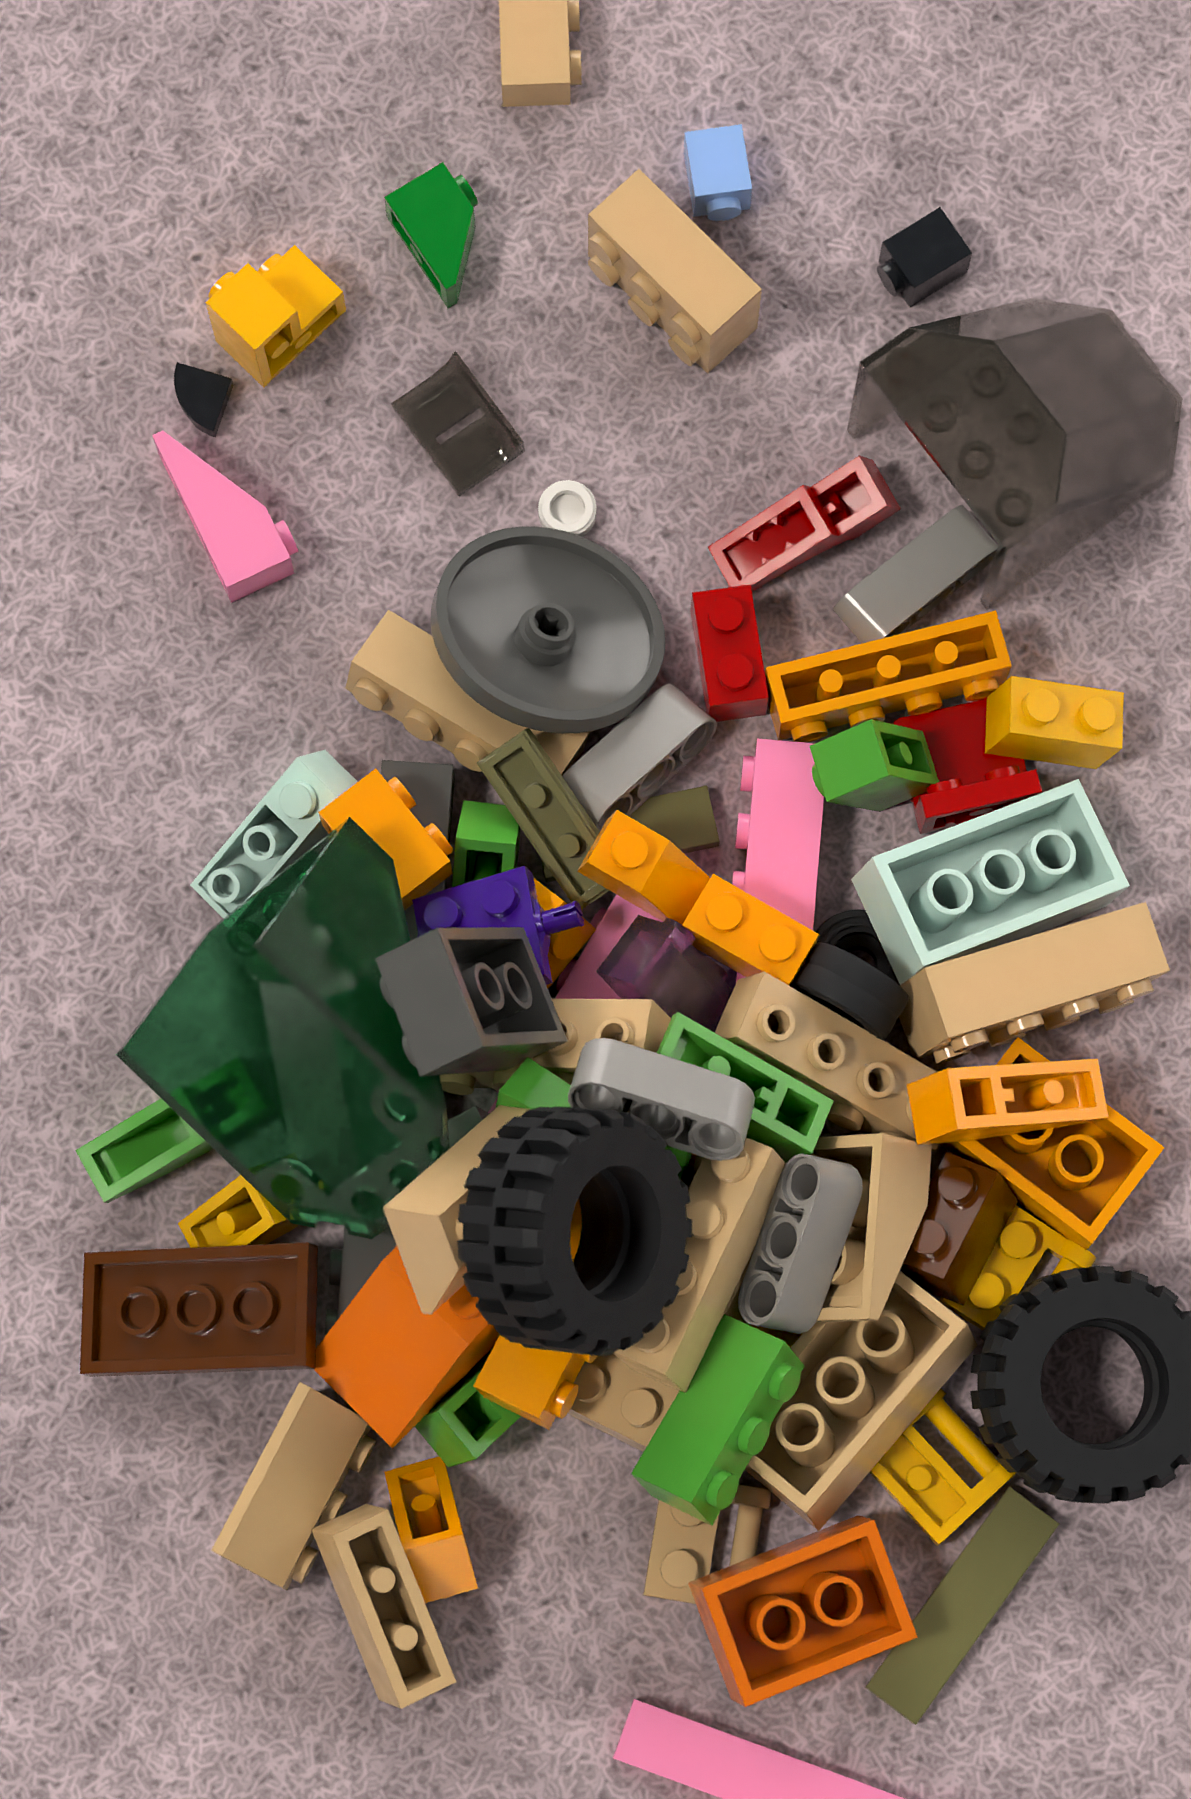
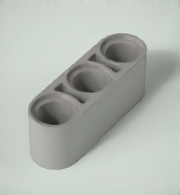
(917, 577)
(640, 754)
(681, 1101)
(800, 1244)

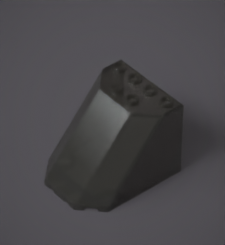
(1033, 418)

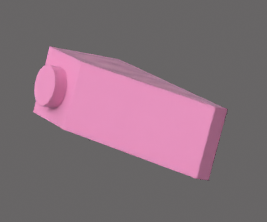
(231, 524)

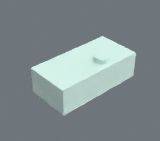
(990, 880)

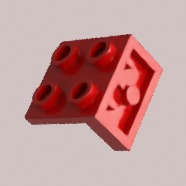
(967, 777)

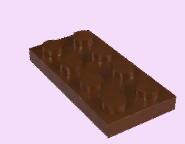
(199, 1310)

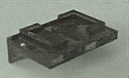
(444, 402)

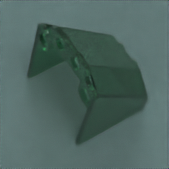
(289, 1048)

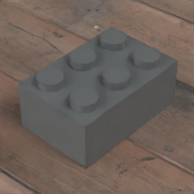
(470, 1000)

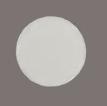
(567, 507)

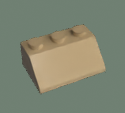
(427, 1214)
(295, 1488)

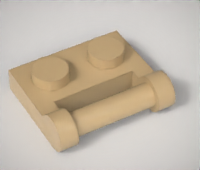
(685, 1544)

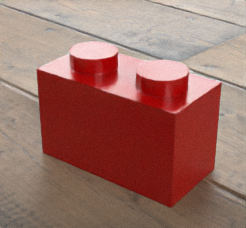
(729, 653)

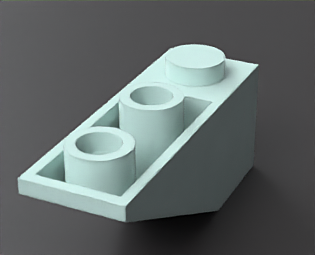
(274, 832)

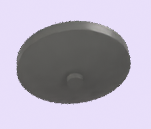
(547, 629)

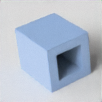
(717, 172)

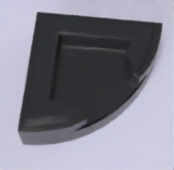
(202, 396)

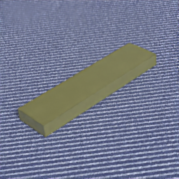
(962, 1605)

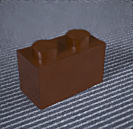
(958, 1228)

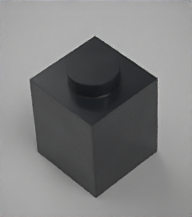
(923, 258)

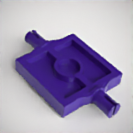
(499, 901)

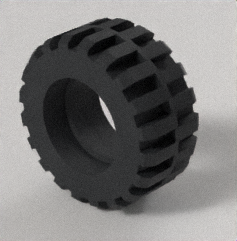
(522, 1223)
(1013, 1400)

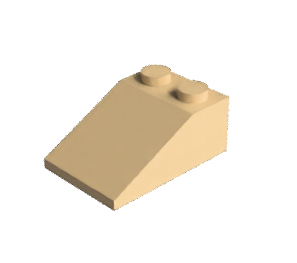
(885, 1223)

